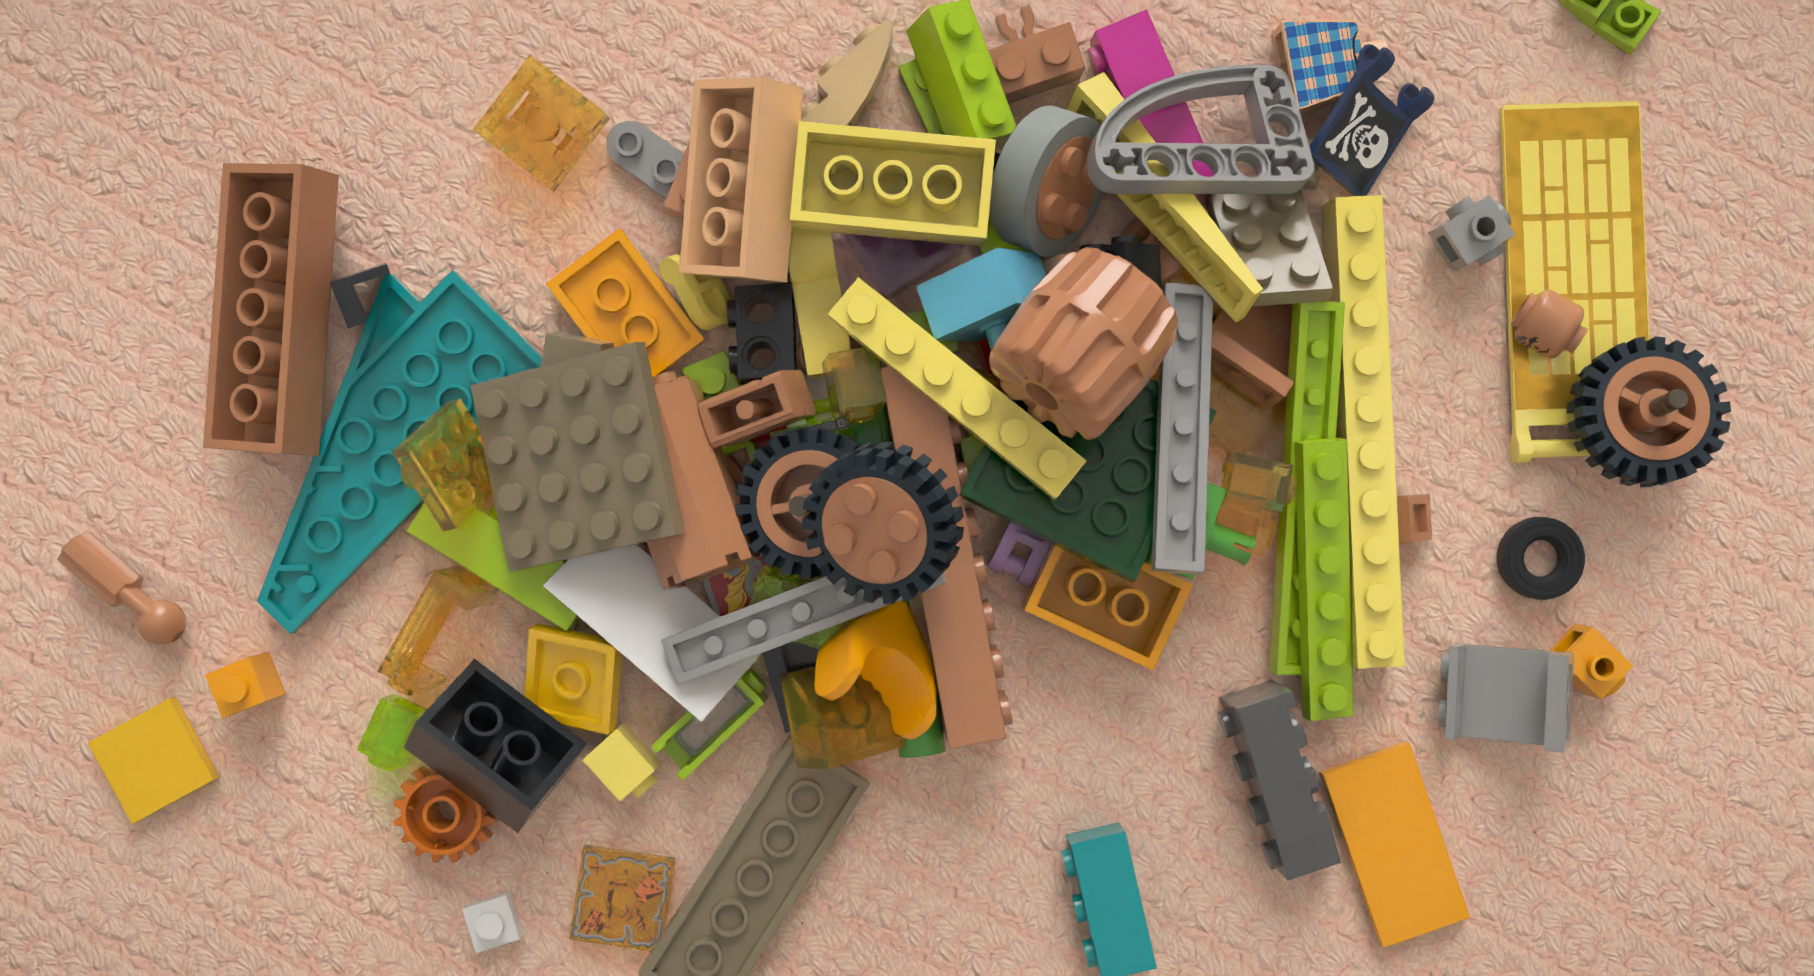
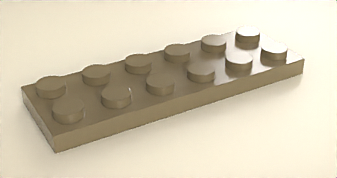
(757, 870)

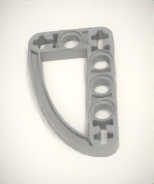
(1264, 156)

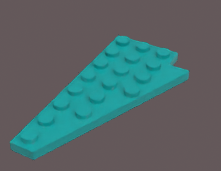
(400, 374)

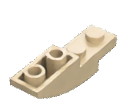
(852, 80)

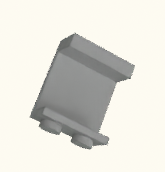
(1507, 695)

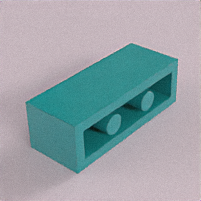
(1108, 901)

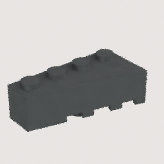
(1279, 779)

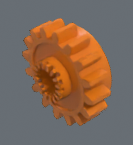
(429, 829)

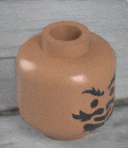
(1549, 324)

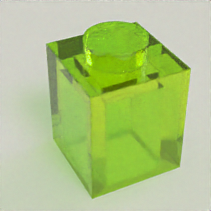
(389, 731)

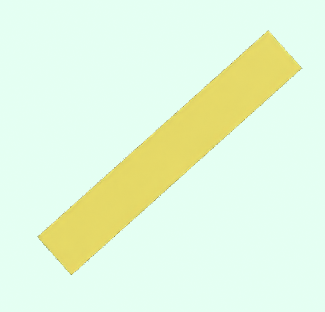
(1176, 218)

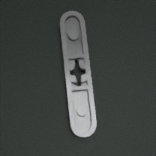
(645, 156)

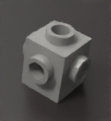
(1472, 232)

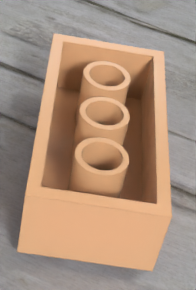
(740, 179)

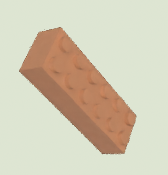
(271, 308)

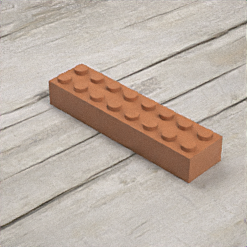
(953, 611)

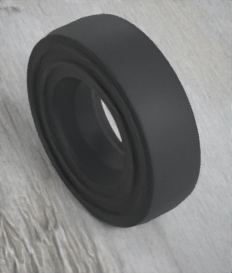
(1569, 558)

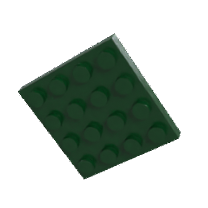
(1104, 508)

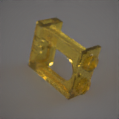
(405, 657)

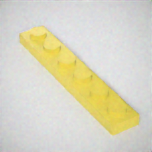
(956, 388)

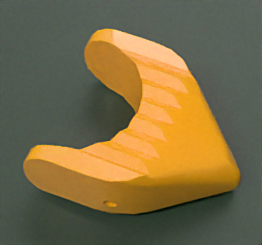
(890, 654)

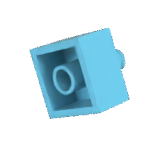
(980, 295)

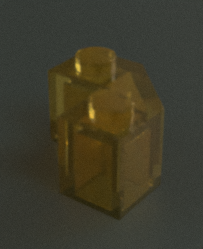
(1253, 492)

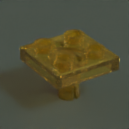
(444, 467)

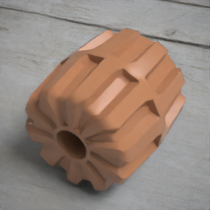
(1084, 342)

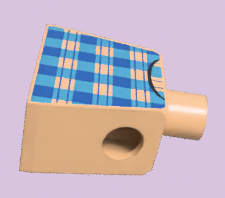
(1319, 58)

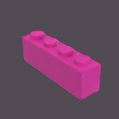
(1134, 59)

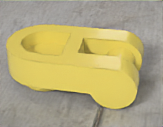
(702, 296)

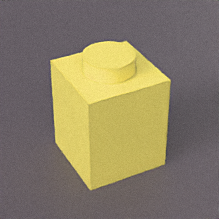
(623, 763)

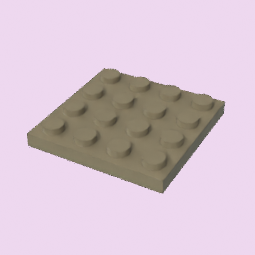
(577, 457)

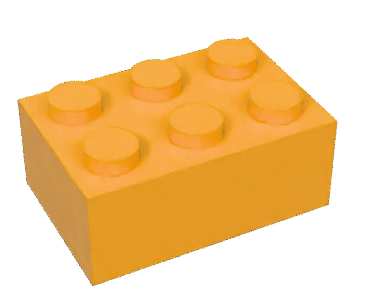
(1105, 608)

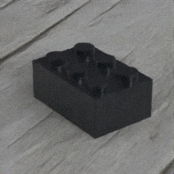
(494, 745)

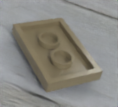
(1275, 244)

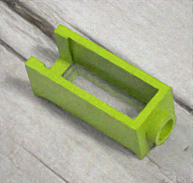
(693, 741)

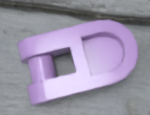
(1004, 560)

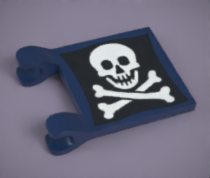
(1366, 124)

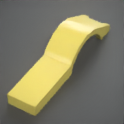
(815, 294)

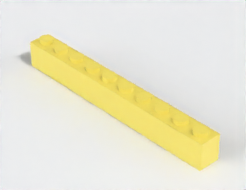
(1365, 419)

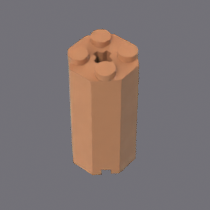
(704, 492)

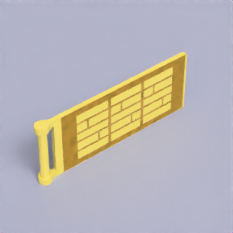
(1578, 231)

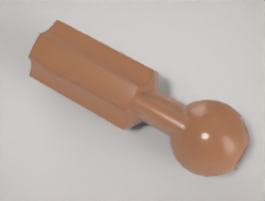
(121, 585)

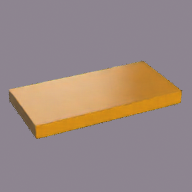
(1394, 844)

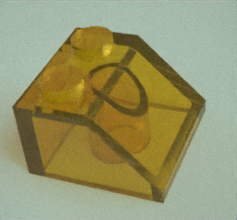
(837, 730)

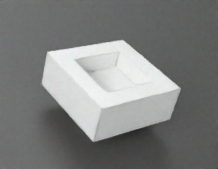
(492, 922)

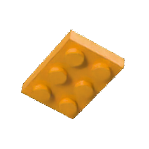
(623, 301)

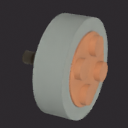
(1043, 183)

